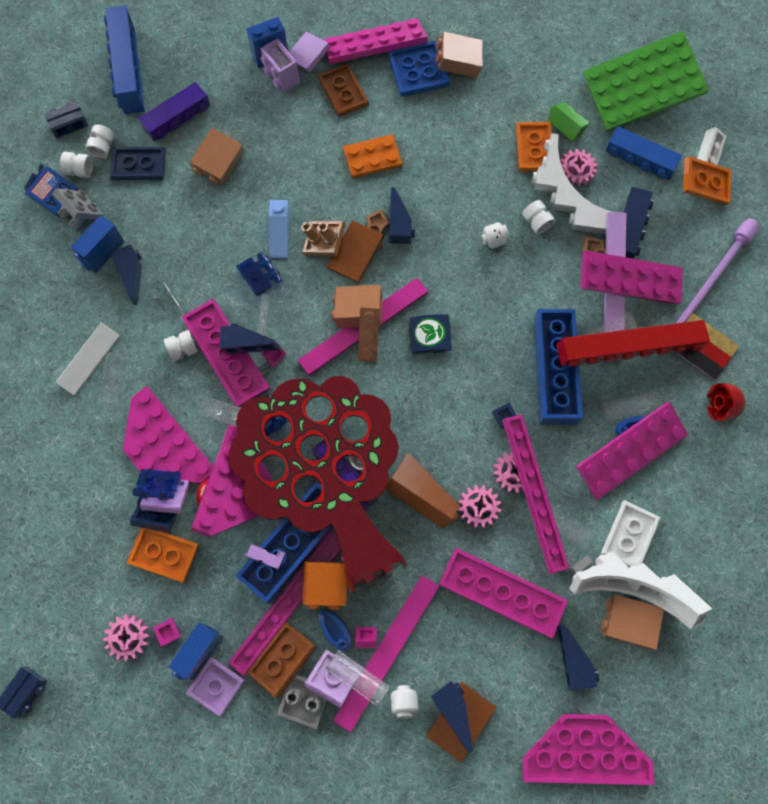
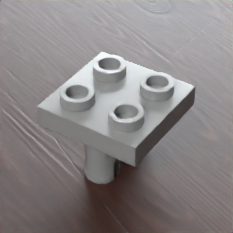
(77, 205)
(301, 704)

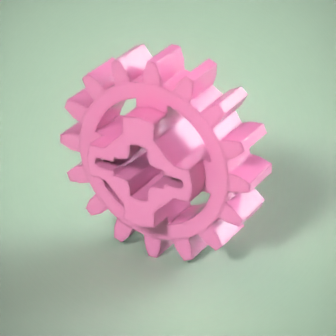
(578, 165)
(507, 476)
(488, 508)
(126, 646)

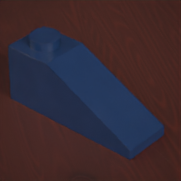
(400, 221)
(129, 267)
(239, 340)
(578, 667)
(453, 708)

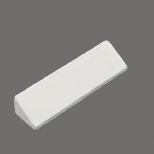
(712, 146)
(87, 359)

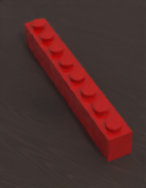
(632, 342)

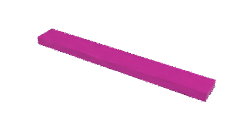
(350, 336)
(535, 494)
(281, 610)
(388, 649)

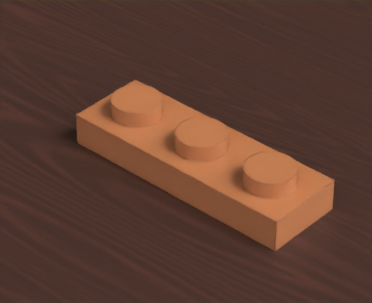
(368, 333)

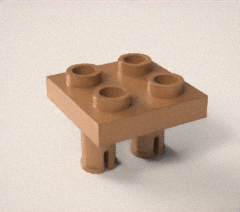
(322, 237)

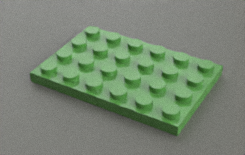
(645, 81)

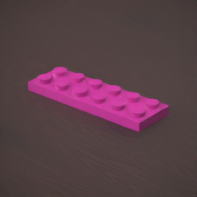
(375, 41)
(631, 278)
(235, 371)
(632, 450)
(503, 593)

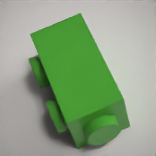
(567, 121)

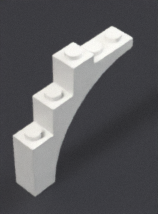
(564, 196)
(668, 592)

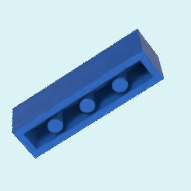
(643, 153)

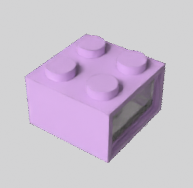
(280, 66)

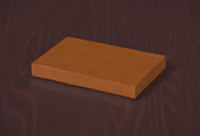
(343, 90)
(355, 251)
(281, 660)
(478, 713)

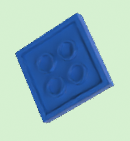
(417, 69)

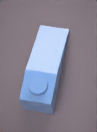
(279, 229)

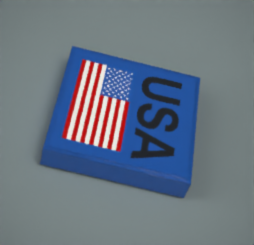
(44, 186)

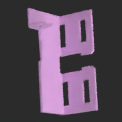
(267, 558)

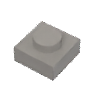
(581, 565)

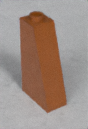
(421, 492)

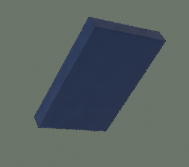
(138, 163)

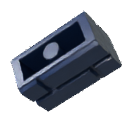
(66, 119)
(21, 692)

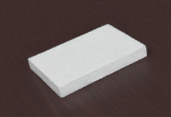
(631, 534)

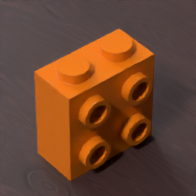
(324, 585)

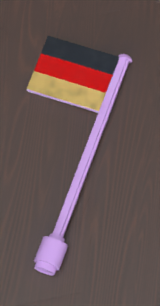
(720, 349)

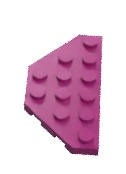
(158, 441)
(223, 499)
(586, 752)

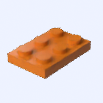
(531, 143)
(372, 156)
(707, 180)
(163, 554)

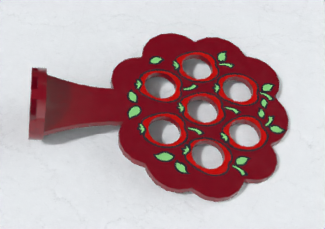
(363, 547)

